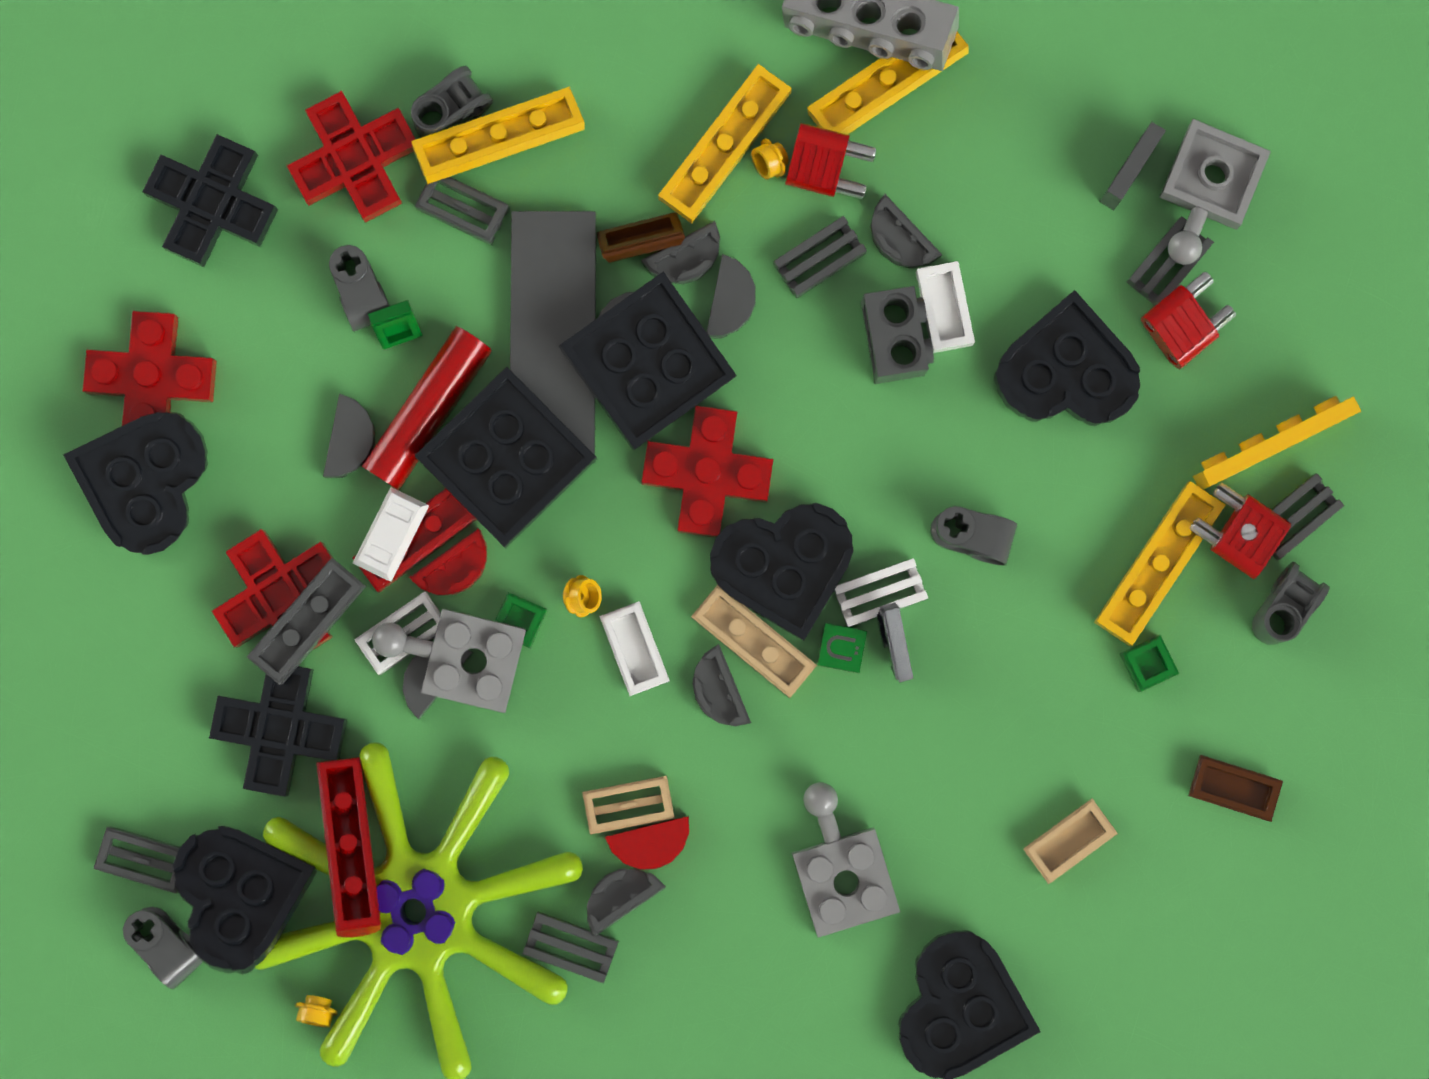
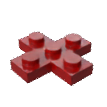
(353, 156)
(150, 371)
(707, 471)
(270, 586)

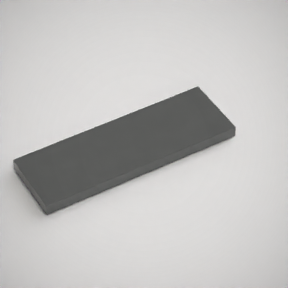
(549, 304)

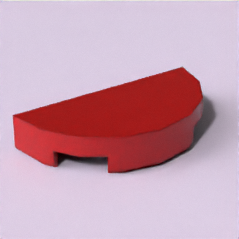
(456, 568)
(650, 845)

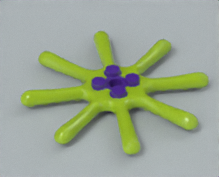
(448, 916)

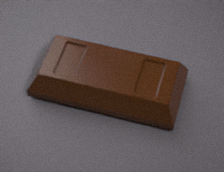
(640, 237)
(1235, 788)

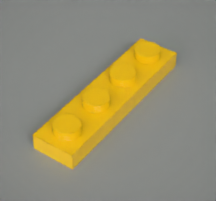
(874, 91)
(498, 135)
(724, 143)
(1290, 433)
(1158, 565)

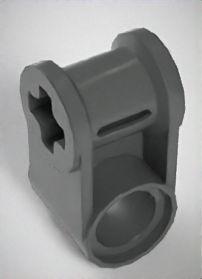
(451, 102)
(360, 292)
(981, 535)
(1294, 600)
(165, 950)

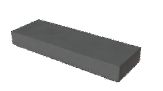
(306, 621)

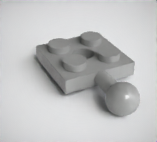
(1192, 190)
(445, 672)
(821, 863)

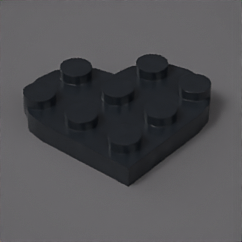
(1070, 366)
(140, 479)
(784, 566)
(238, 896)
(964, 1008)

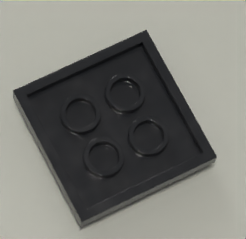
(647, 360)
(506, 457)

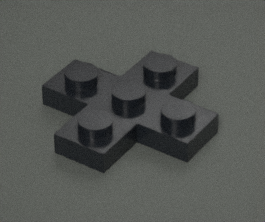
(210, 200)
(278, 731)

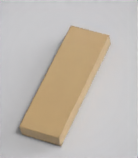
(754, 641)

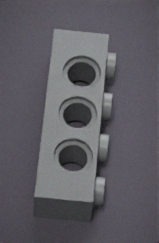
(926, 49)

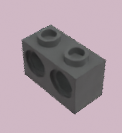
(885, 335)

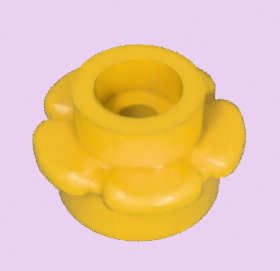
(770, 159)
(582, 596)
(316, 1011)

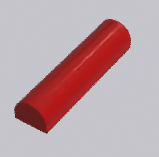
(427, 407)
(348, 848)

